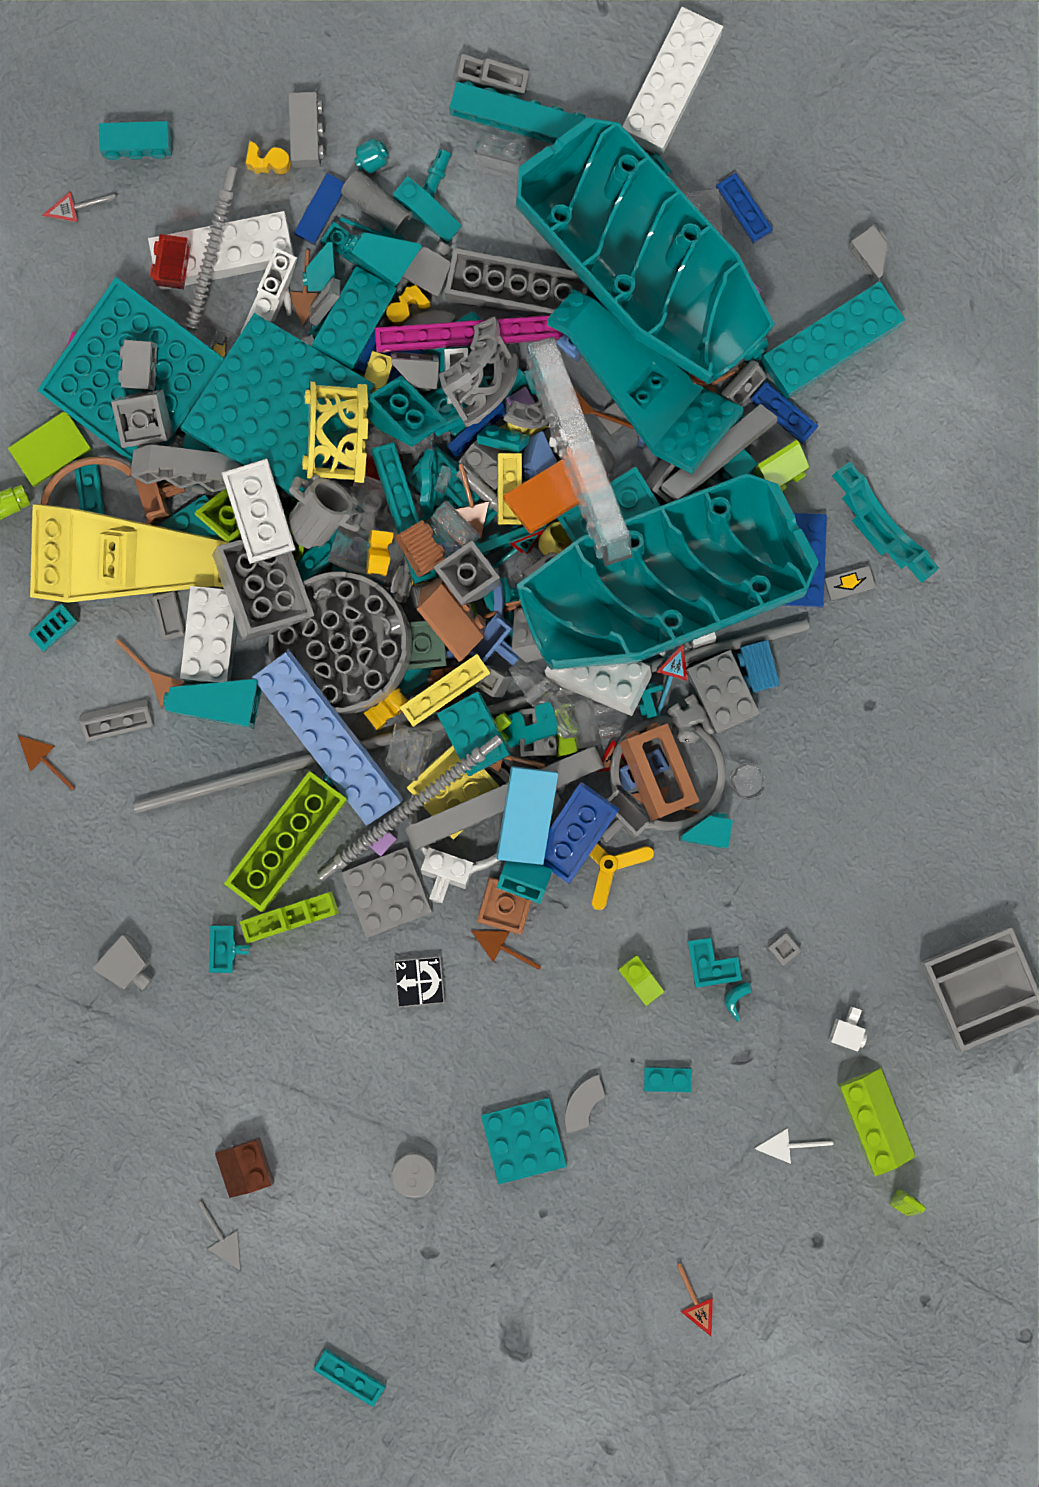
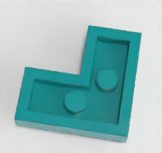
(708, 970)

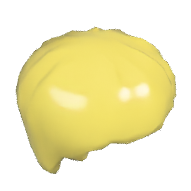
(553, 539)

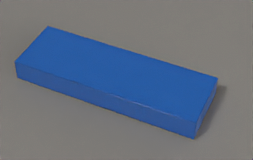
(744, 208)
(320, 209)
(787, 414)
(470, 434)

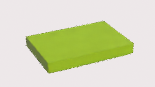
(49, 448)

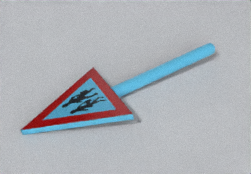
(673, 667)

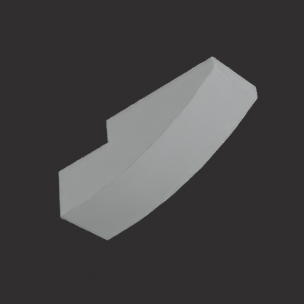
(490, 74)

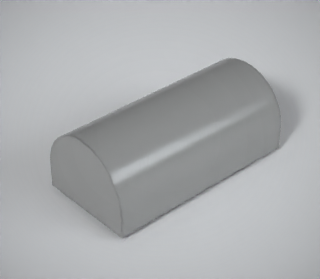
(744, 383)

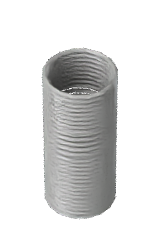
(380, 206)

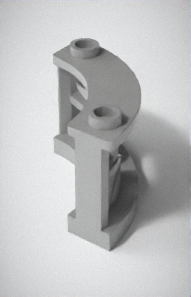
(486, 348)

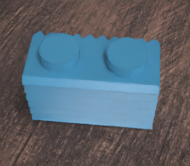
(758, 666)

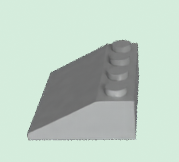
(261, 594)

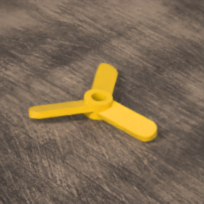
(619, 861)

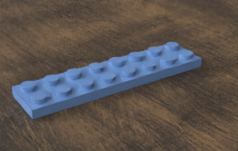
(327, 738)

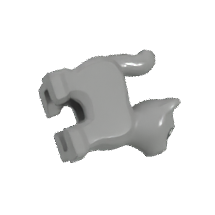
(689, 717)

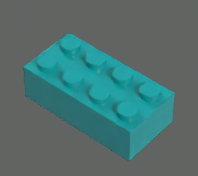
(354, 318)

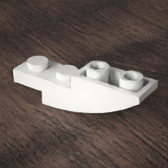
(273, 286)

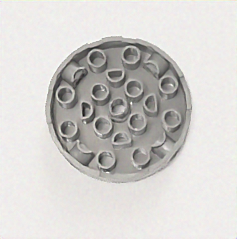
(374, 647)

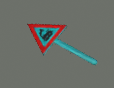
(521, 544)

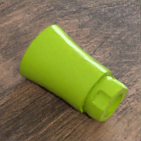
(13, 501)

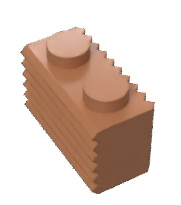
(420, 548)

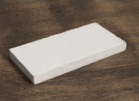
(258, 511)

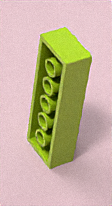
(286, 842)

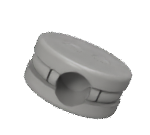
(413, 1174)

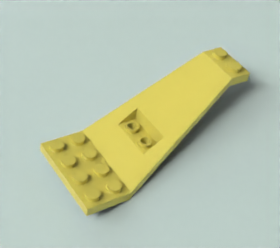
(77, 556)

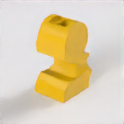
(276, 159)
(399, 313)
(378, 553)
(386, 709)

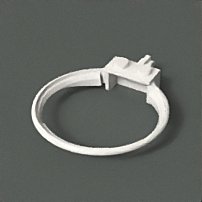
(448, 868)

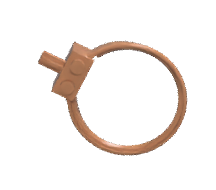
(151, 495)

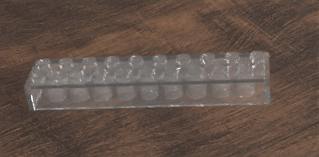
(578, 452)

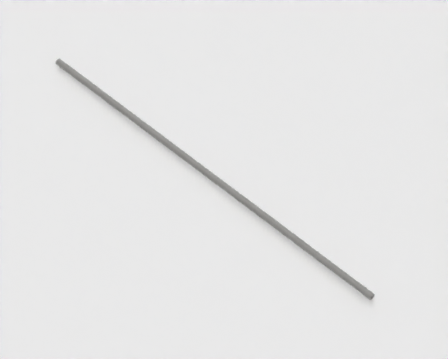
(436, 725)

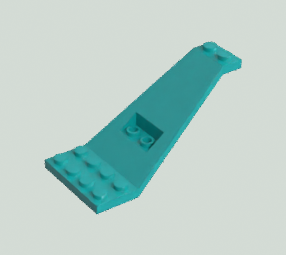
(676, 416)

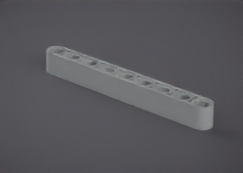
(493, 802)

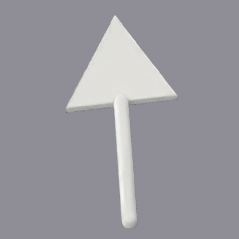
(780, 1148)

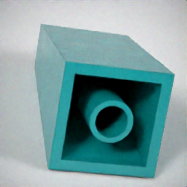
(220, 702)

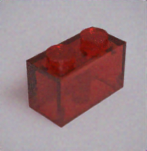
(171, 261)

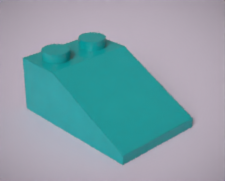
(403, 412)

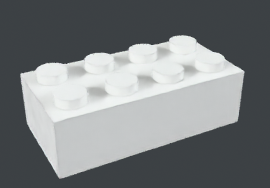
(208, 637)
(612, 685)

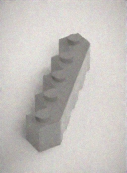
(184, 467)

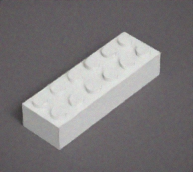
(672, 80)
(243, 248)

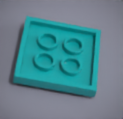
(523, 1140)

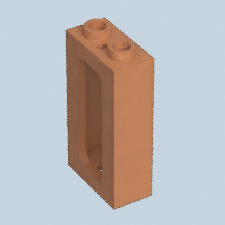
(644, 776)

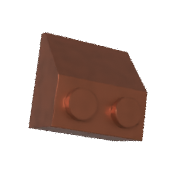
(244, 1168)

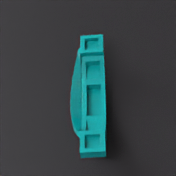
(880, 527)

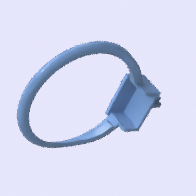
(495, 633)

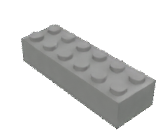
(509, 284)

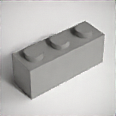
(305, 129)

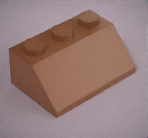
(452, 622)

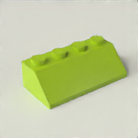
(876, 1122)

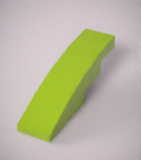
(289, 917)

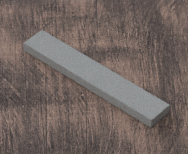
(731, 444)

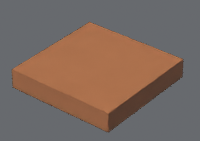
(503, 909)

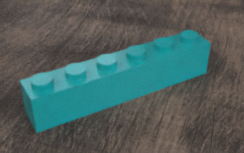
(511, 113)

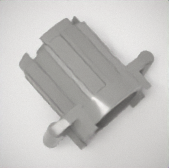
(320, 511)

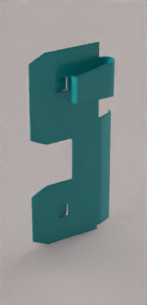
(544, 728)

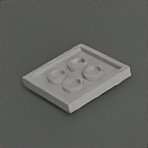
(386, 892)

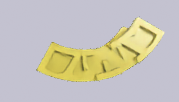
(356, 402)

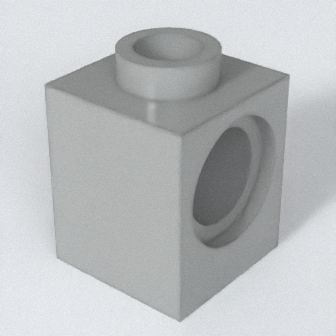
(496, 682)

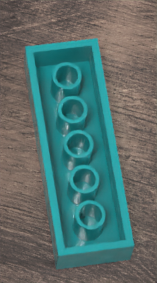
(832, 340)

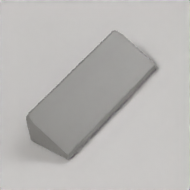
(116, 720)

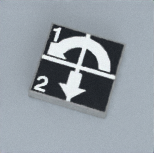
(419, 981)

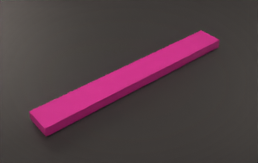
(460, 334)

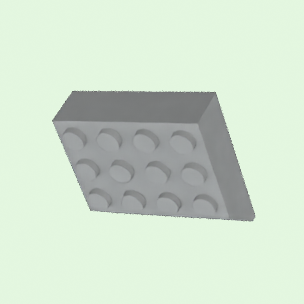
(983, 988)

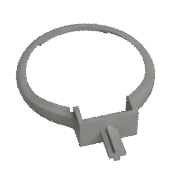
(630, 817)

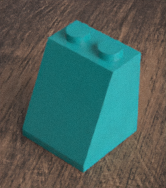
(381, 255)

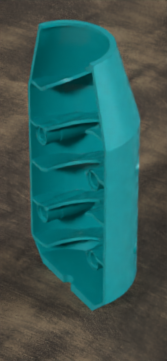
(643, 248)
(689, 575)

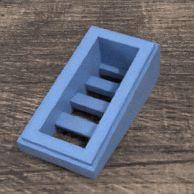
(625, 778)

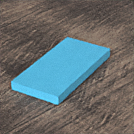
(527, 815)

